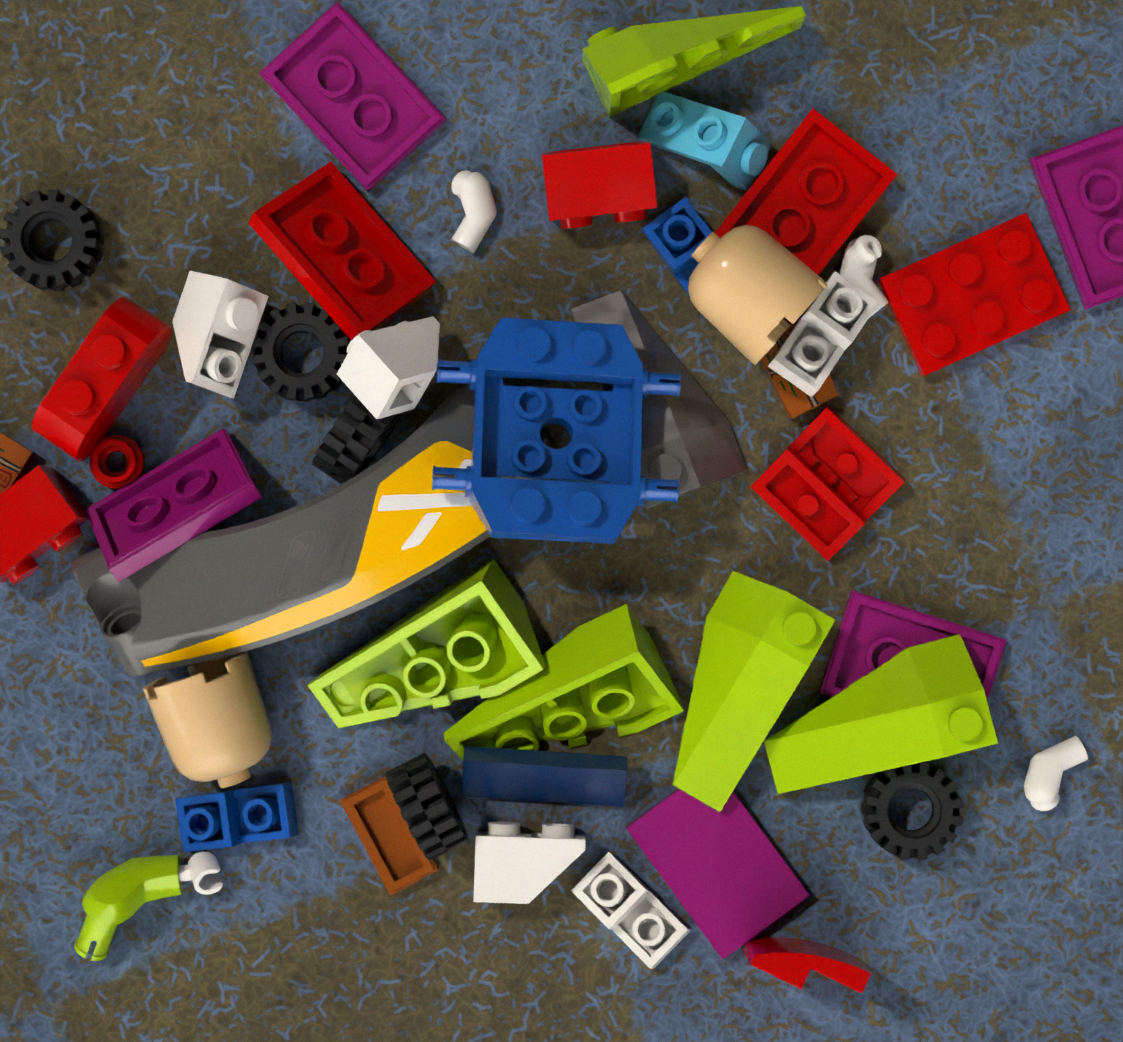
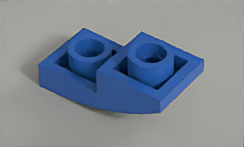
(675, 239)
(237, 816)

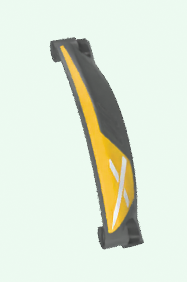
(298, 566)

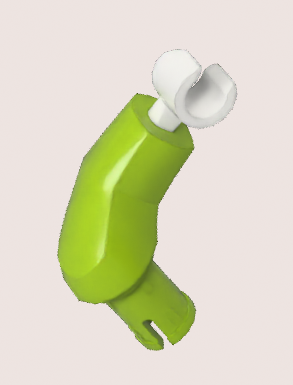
(131, 884)

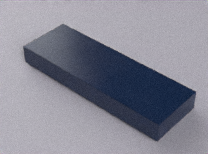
(544, 776)

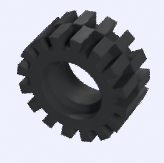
(21, 230)
(269, 347)
(353, 442)
(426, 806)
(931, 836)

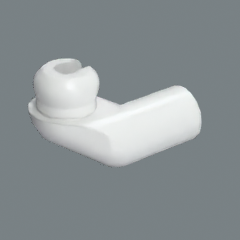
(479, 208)
(859, 267)
(1046, 772)

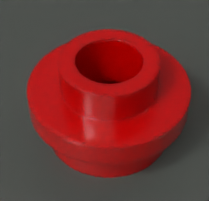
(100, 456)

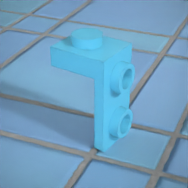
(708, 136)

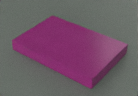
(352, 97)
(1086, 210)
(172, 504)
(879, 629)
(718, 867)

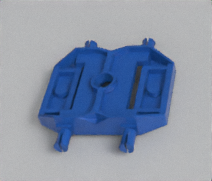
(542, 491)

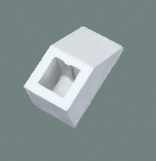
(216, 330)
(392, 365)
(519, 864)

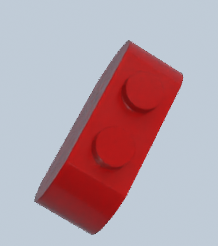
(101, 378)

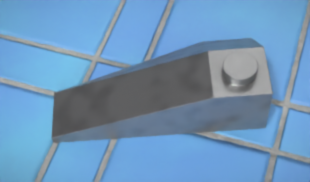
(681, 434)

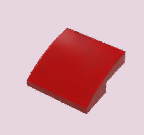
(828, 483)
(794, 958)

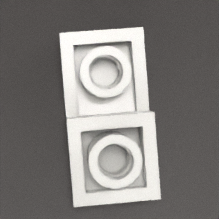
(823, 334)
(630, 910)

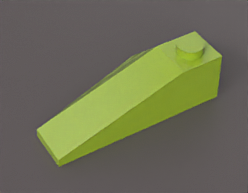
(659, 56)
(449, 649)
(746, 670)
(590, 681)
(900, 714)

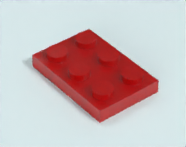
(813, 192)
(341, 251)
(974, 294)

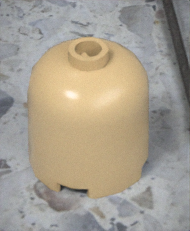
(749, 286)
(212, 720)

